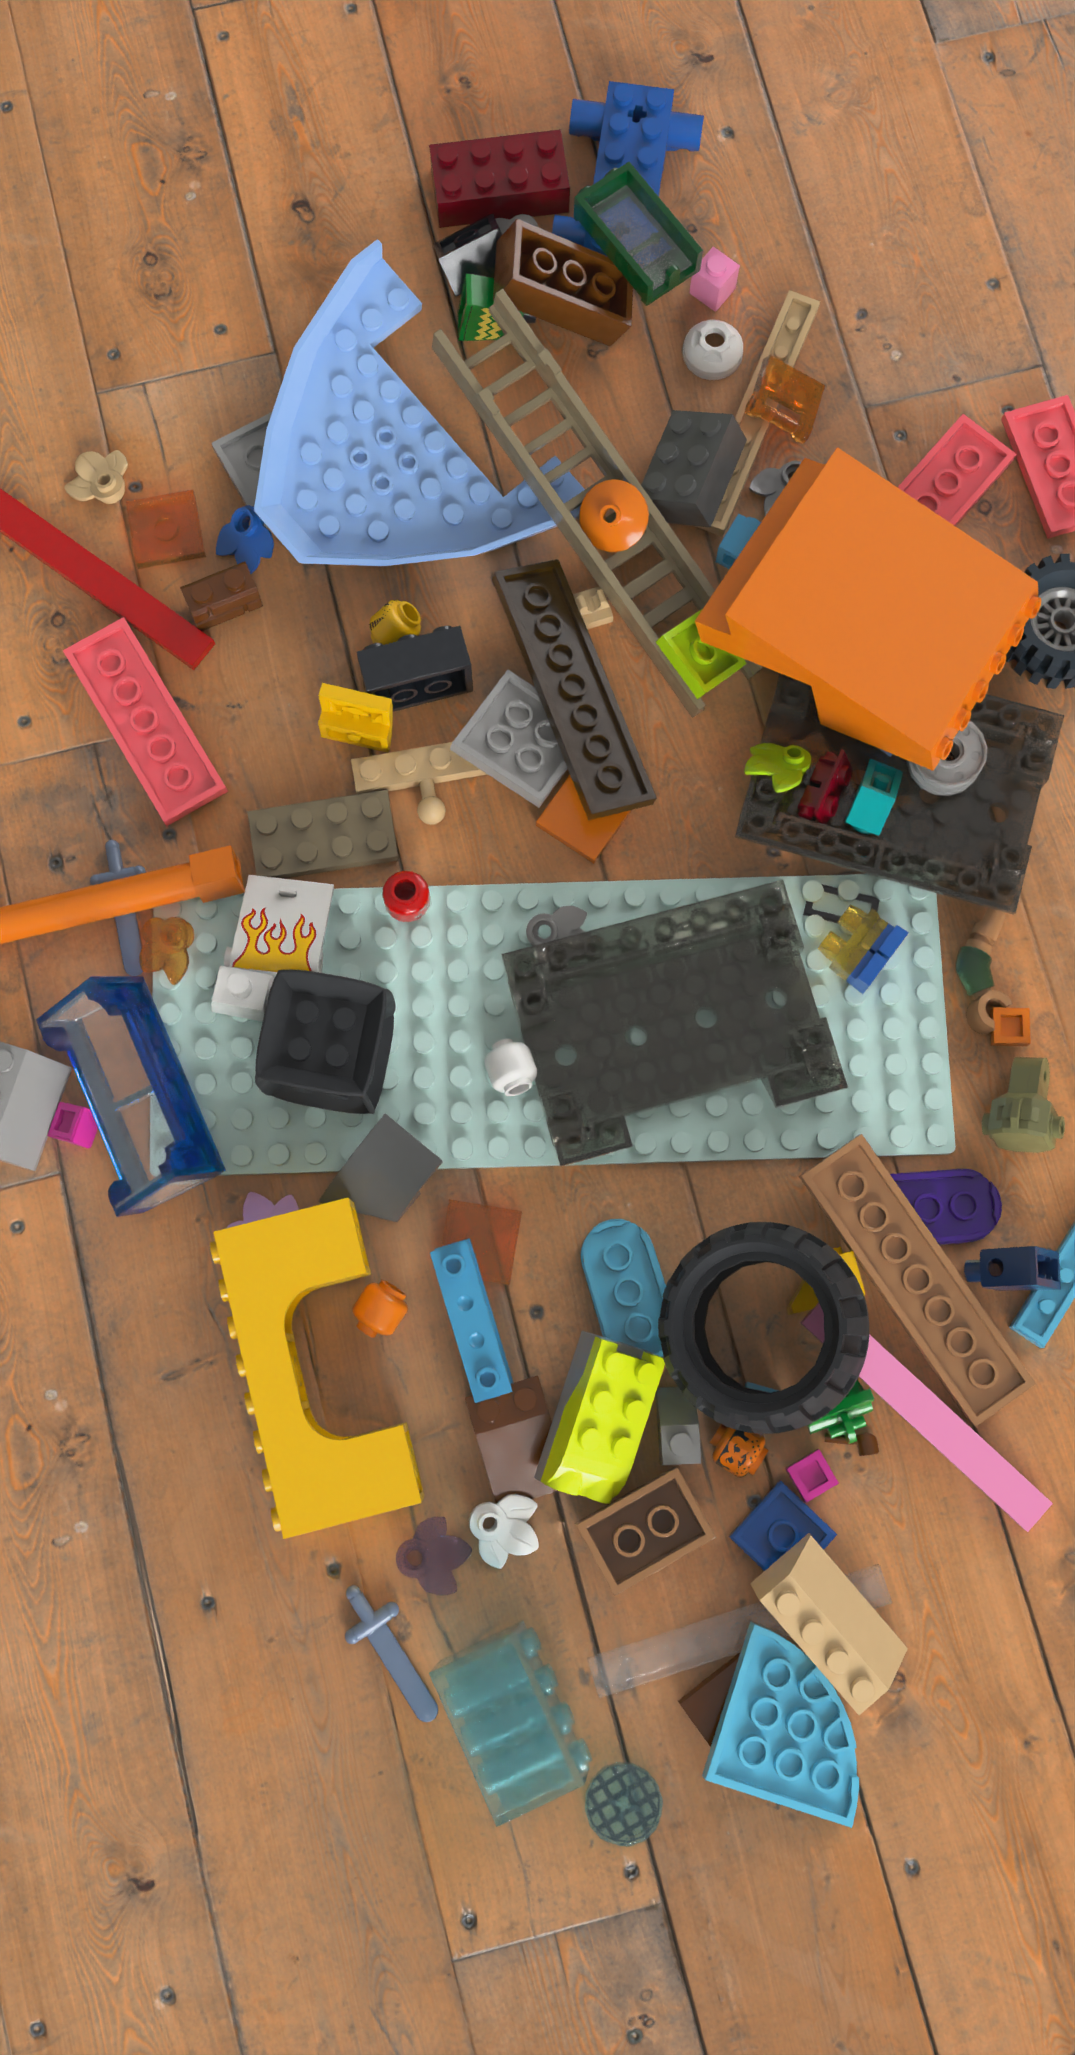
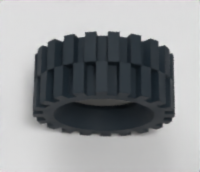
(1035, 651)

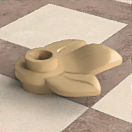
(98, 477)

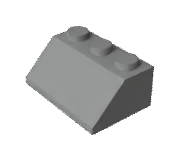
(28, 1102)

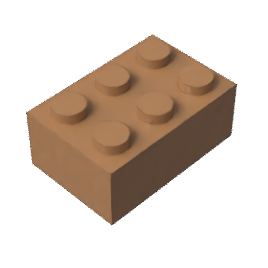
(645, 1530)

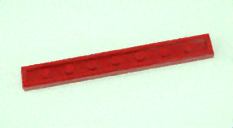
(103, 582)

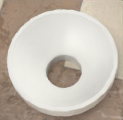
(710, 361)

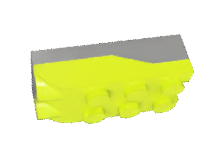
(599, 1418)

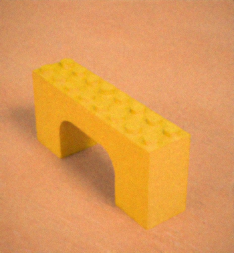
(312, 1473)

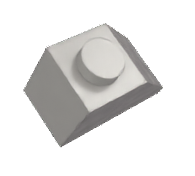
(677, 1428)

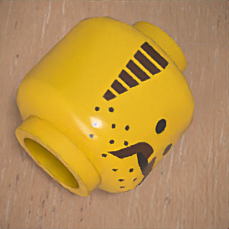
(394, 621)

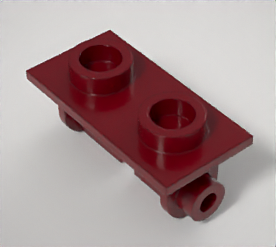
(832, 774)

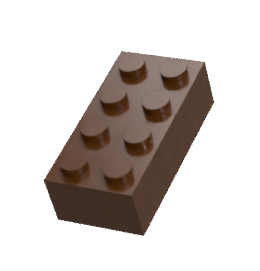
(563, 283)

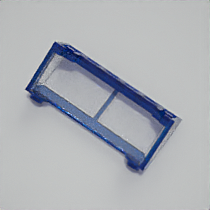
(133, 1091)

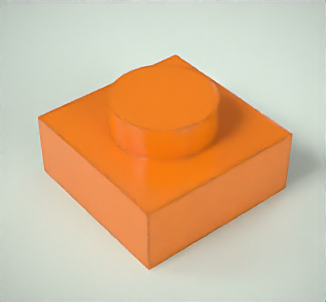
(1011, 1026)

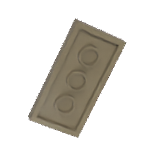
(323, 835)

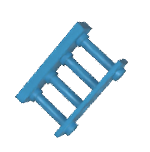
(472, 1320)

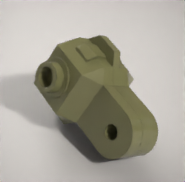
(1023, 1116)

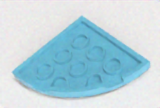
(785, 1732)

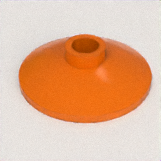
(630, 519)

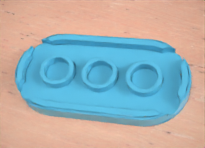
(624, 1283)

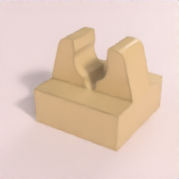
(594, 607)

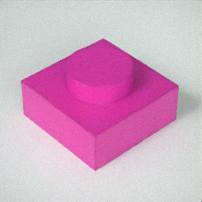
(811, 1475)

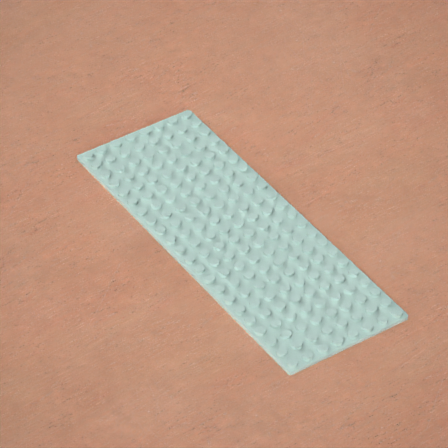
(459, 1004)

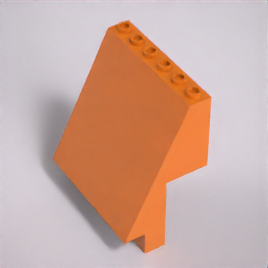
(872, 608)

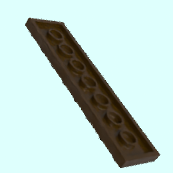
(574, 689)

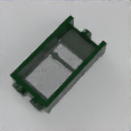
(638, 232)

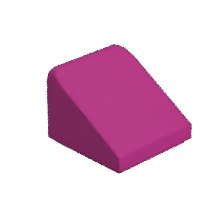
(73, 1125)

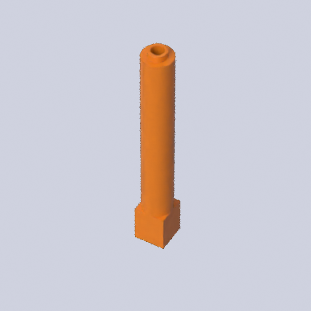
(206, 875)

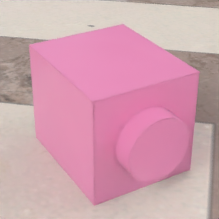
(715, 279)

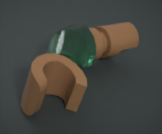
(975, 972)

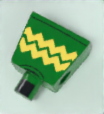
(473, 310)

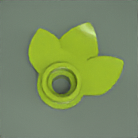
(782, 763)

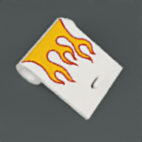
(280, 926)

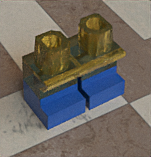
(867, 949)

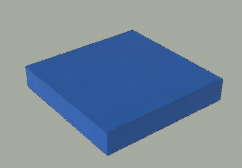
(778, 1525)

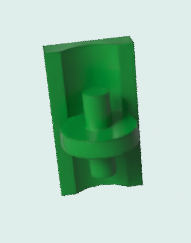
(846, 1415)

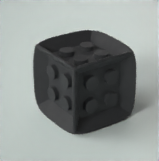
(325, 1041)

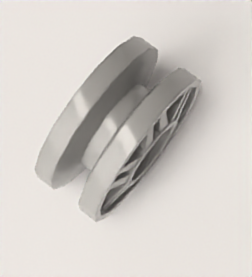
(956, 775)

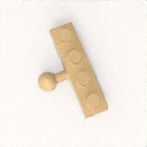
(412, 769)

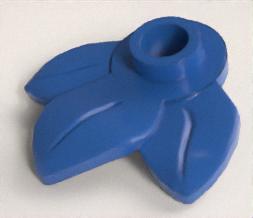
(245, 541)

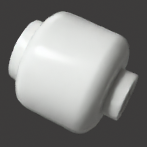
(510, 1067)

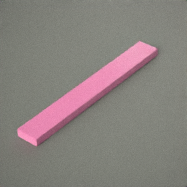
(945, 1430)

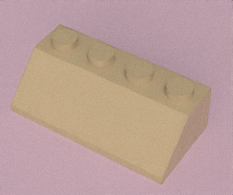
(831, 1623)

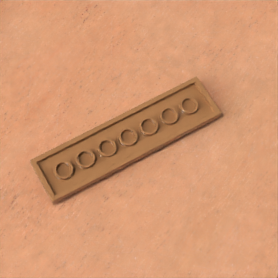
(917, 1280)

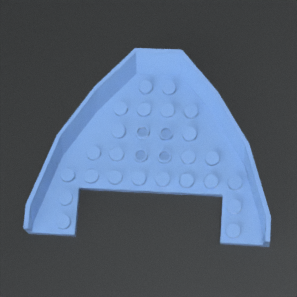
(361, 464)

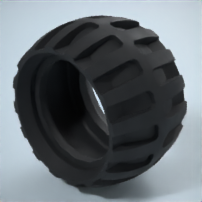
(686, 1343)

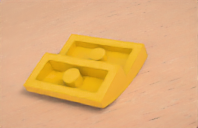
(355, 717)

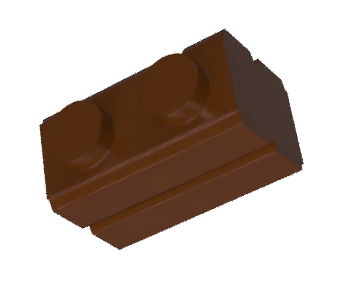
(221, 596)

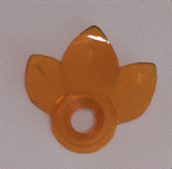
(166, 947)

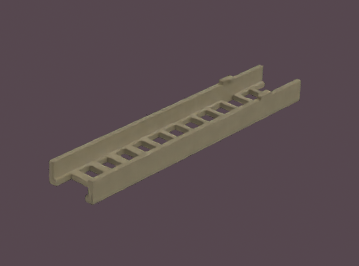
(600, 449)

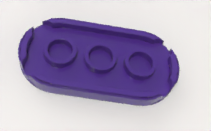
(953, 1203)

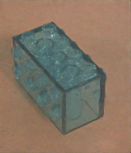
(511, 1722)

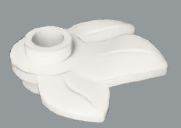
(509, 1531)

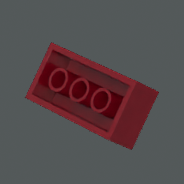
(500, 177)

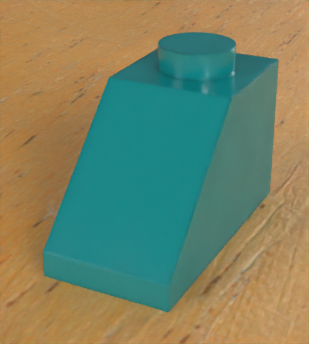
(874, 798)

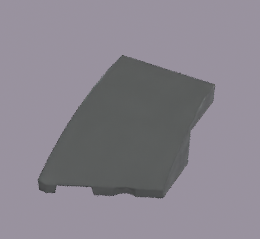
(384, 1172)

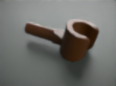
(866, 1443)

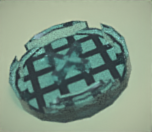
(623, 1804)

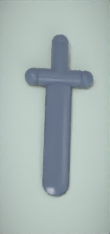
(126, 924)
(390, 1652)

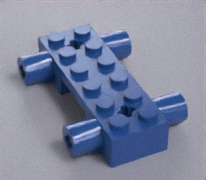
(632, 128)

